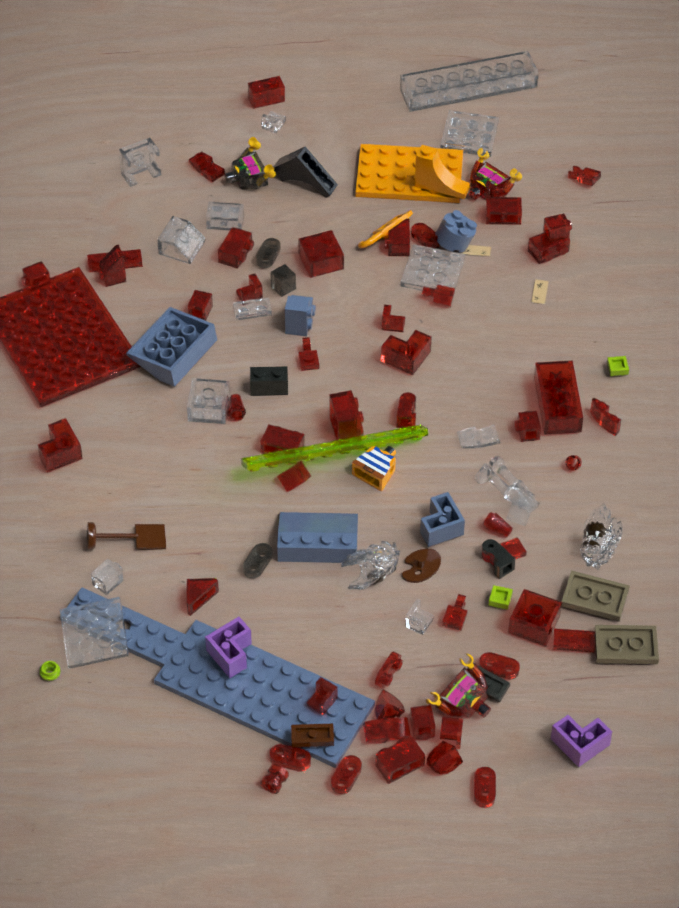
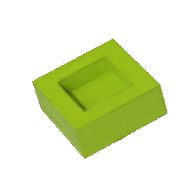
(618, 365)
(500, 597)

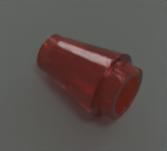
(236, 408)
(497, 524)

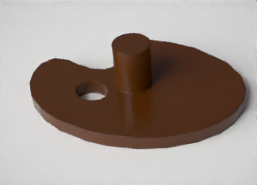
(422, 560)

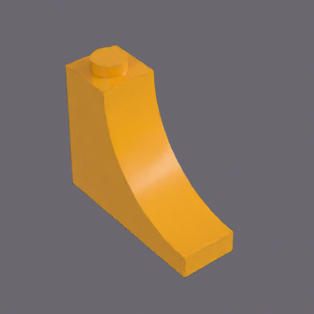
(434, 176)

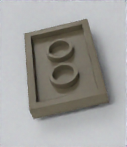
(595, 595)
(626, 644)

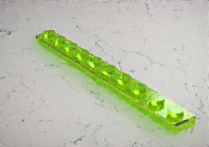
(340, 446)

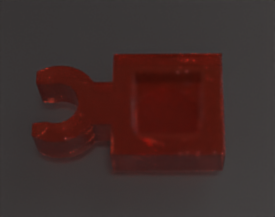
(587, 176)

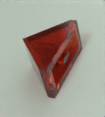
(200, 592)

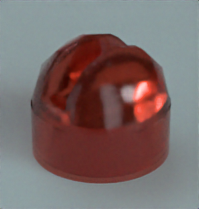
(570, 461)

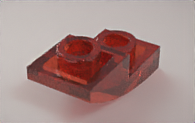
(205, 166)
(601, 414)
(386, 729)

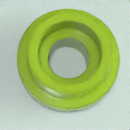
(50, 666)

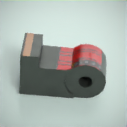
(499, 557)

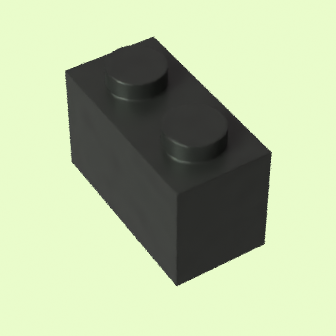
(269, 381)

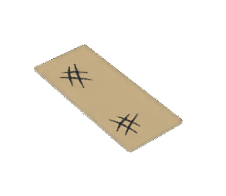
(477, 250)
(540, 291)

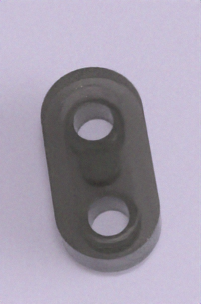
(268, 252)
(257, 562)

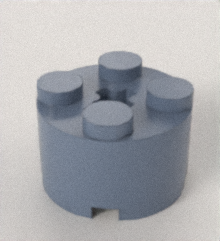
(456, 231)

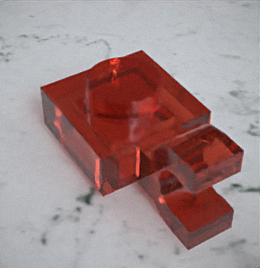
(442, 294)
(308, 359)
(456, 615)

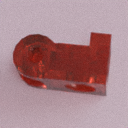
(406, 409)

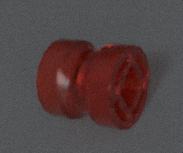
(273, 780)

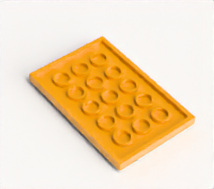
(390, 173)

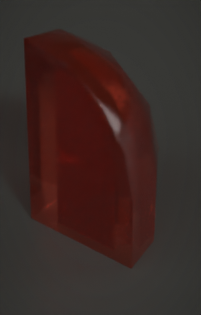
(388, 706)
(444, 758)

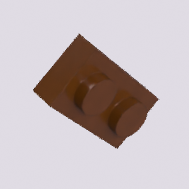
(312, 735)

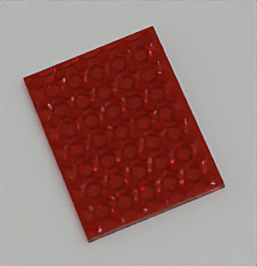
(62, 337)

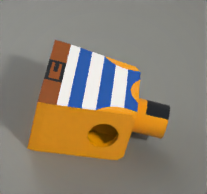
(375, 466)

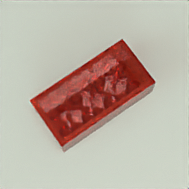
(558, 397)

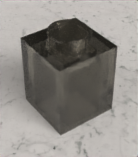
(283, 280)

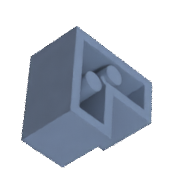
(298, 315)
(444, 522)

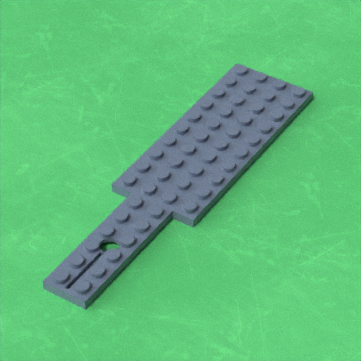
(262, 697)

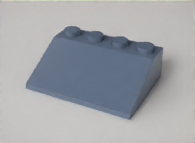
(173, 345)
(316, 537)

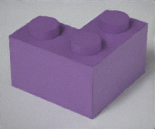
(226, 646)
(578, 742)

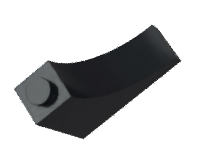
(305, 168)

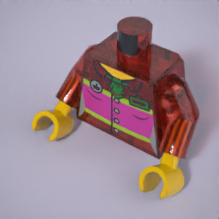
(490, 181)
(464, 694)

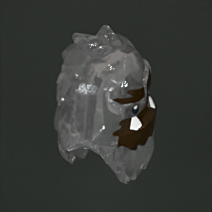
(600, 537)
(374, 562)

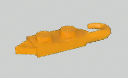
(383, 230)

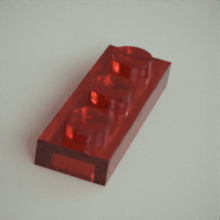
(131, 257)

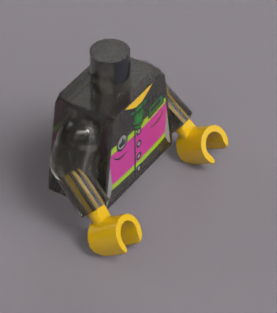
(249, 170)

